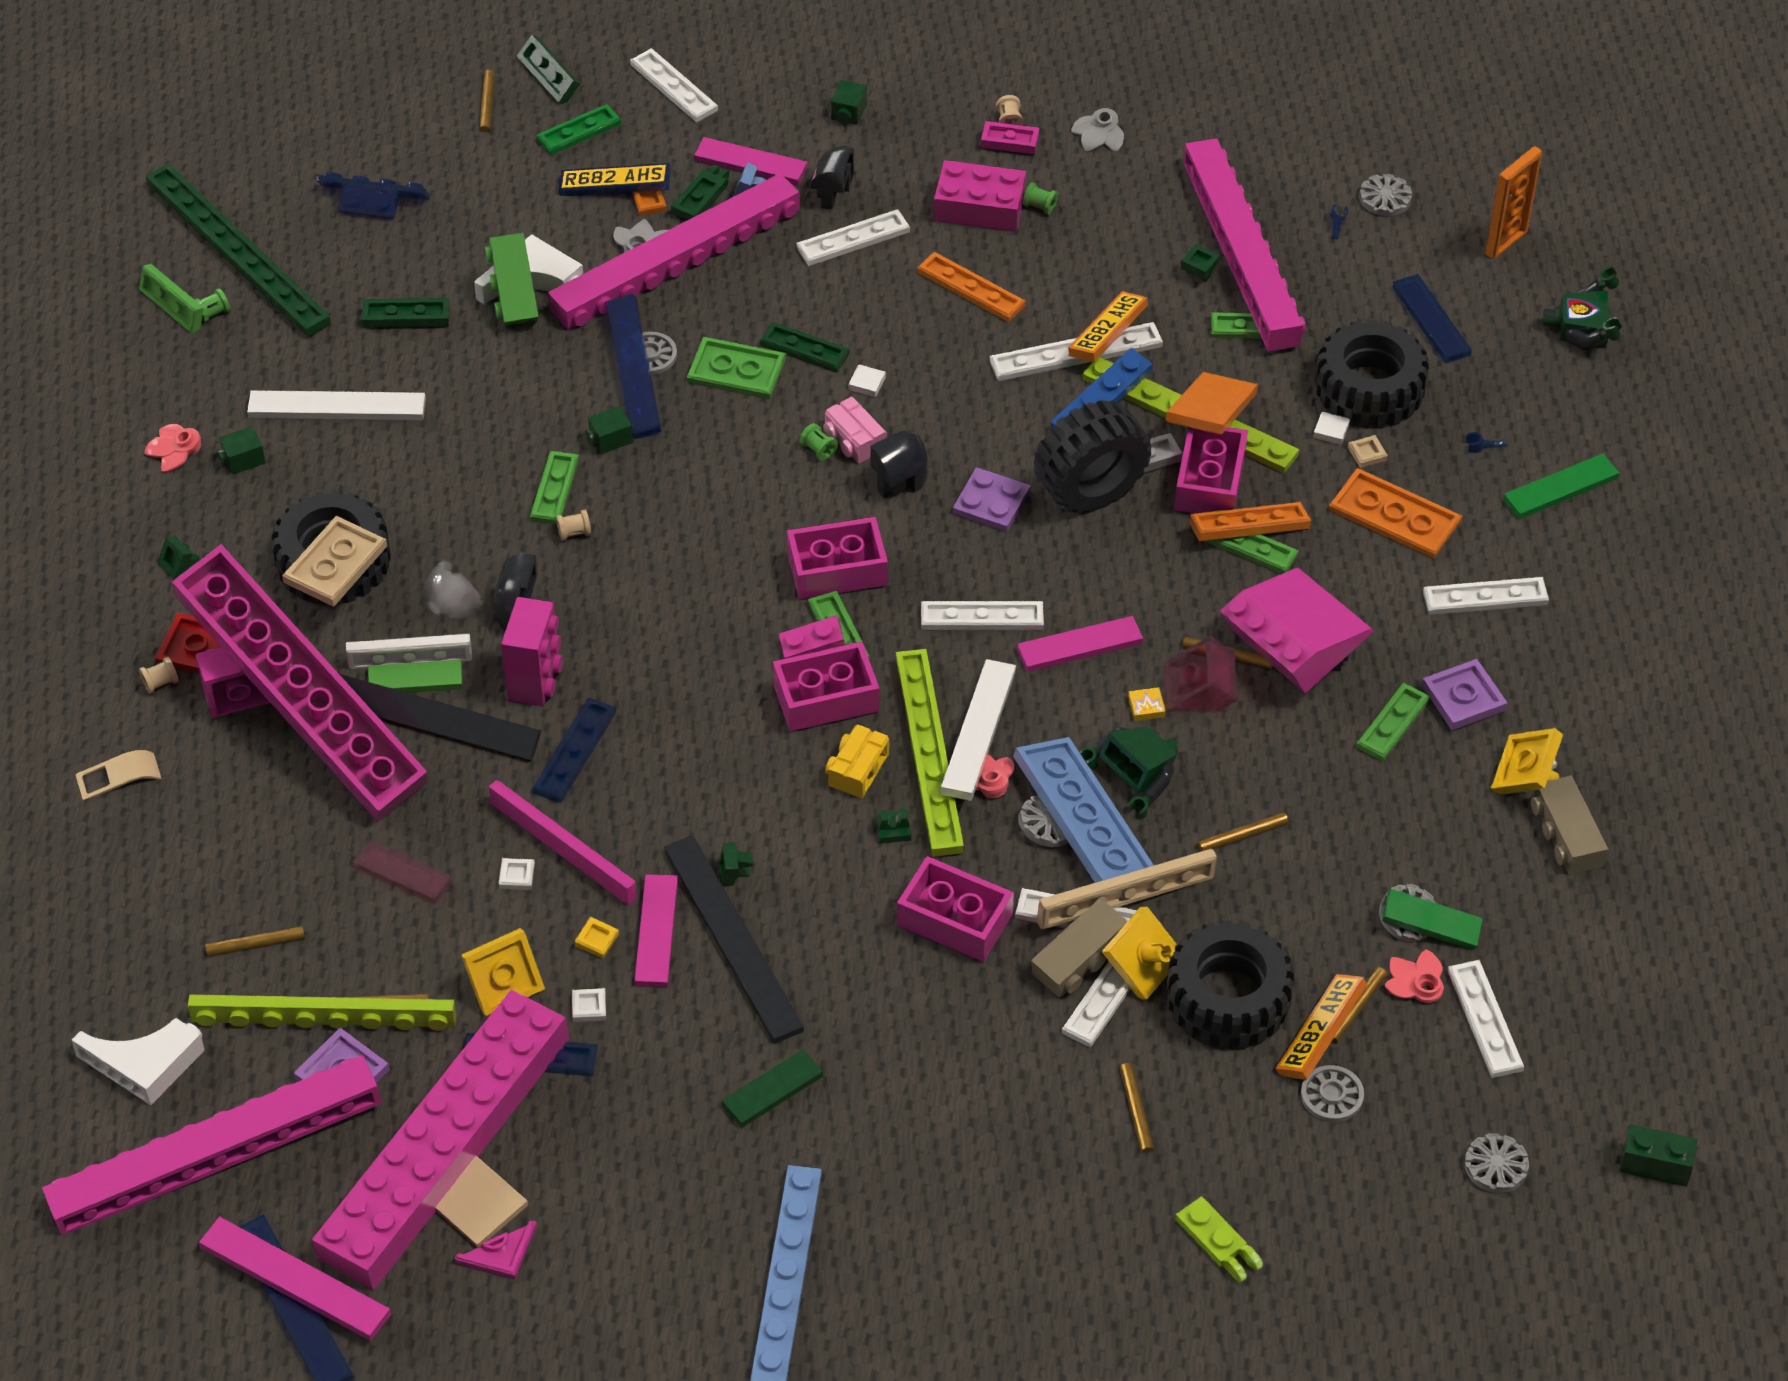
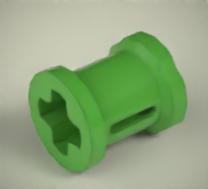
(1040, 198)
(221, 301)
(818, 441)

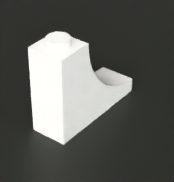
(547, 267)
(143, 1064)

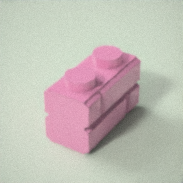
(853, 429)

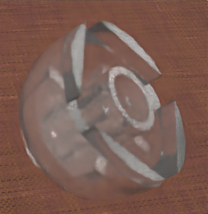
(451, 593)

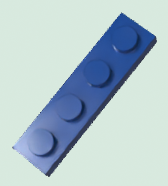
(1113, 383)

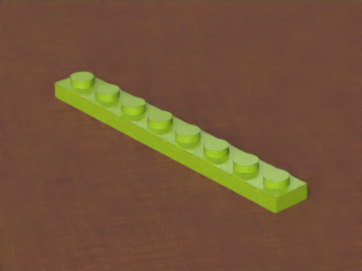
(1160, 399)
(928, 752)
(330, 1011)

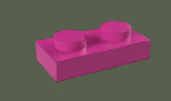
(1010, 137)
(812, 637)

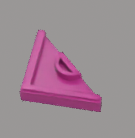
(501, 1254)

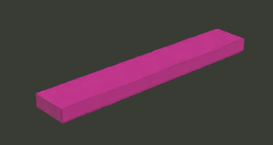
(563, 842)
(295, 1278)

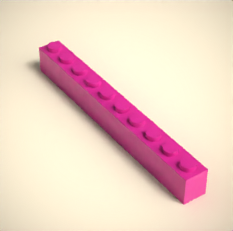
(1243, 245)
(674, 251)
(212, 1145)

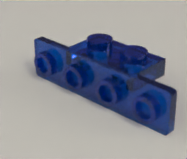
(369, 197)

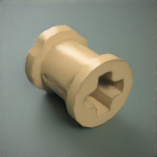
(1009, 108)
(573, 525)
(158, 675)

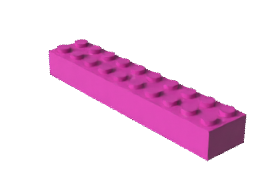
(299, 682)
(441, 1139)

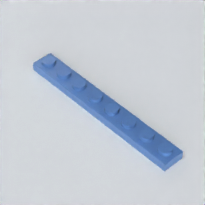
(786, 1274)

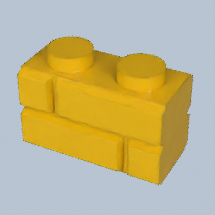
(858, 761)

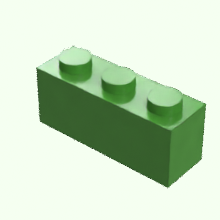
(512, 279)

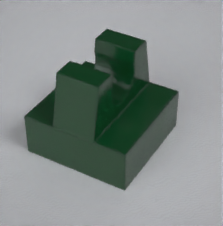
(1200, 262)
(176, 557)
(893, 826)
(733, 864)

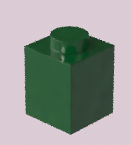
(849, 102)
(609, 430)
(241, 450)

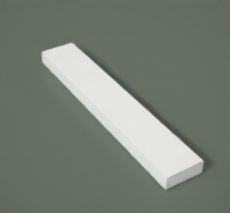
(1056, 354)
(336, 405)
(978, 730)

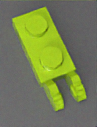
(1217, 1238)

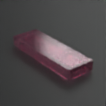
(402, 871)

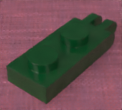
(701, 193)

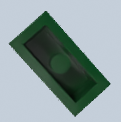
(1658, 1155)

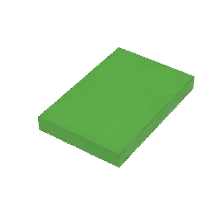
(736, 367)

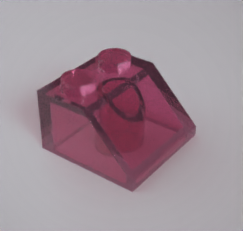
(1201, 678)

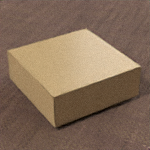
(1367, 451)

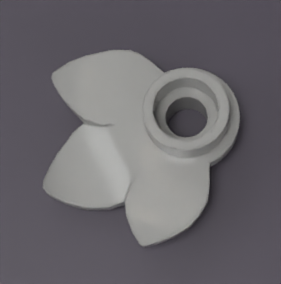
(1097, 132)
(636, 236)

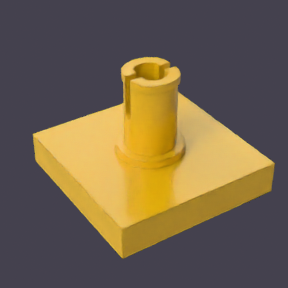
(1527, 761)
(1141, 952)
(500, 967)

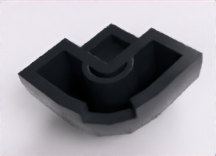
(833, 174)
(899, 463)
(515, 580)

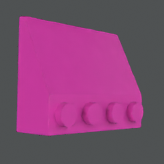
(1296, 626)

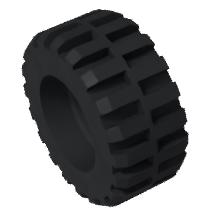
(1371, 399)
(1092, 456)
(310, 517)
(1229, 1018)

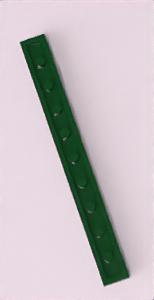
(238, 250)

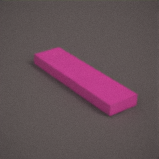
(736, 157)
(1079, 643)
(656, 931)

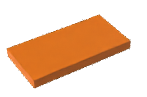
(1513, 202)
(1211, 403)
(1395, 513)

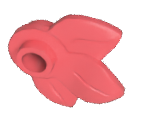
(174, 446)
(995, 776)
(1411, 976)

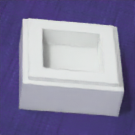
(867, 381)
(1331, 428)
(516, 874)
(589, 1005)

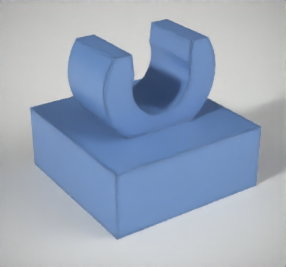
(747, 179)

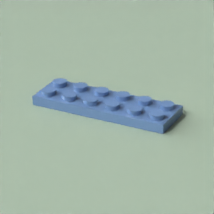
(1081, 809)

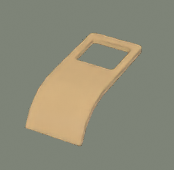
(122, 770)

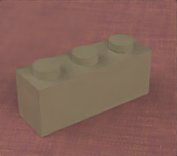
(1569, 825)
(1077, 949)

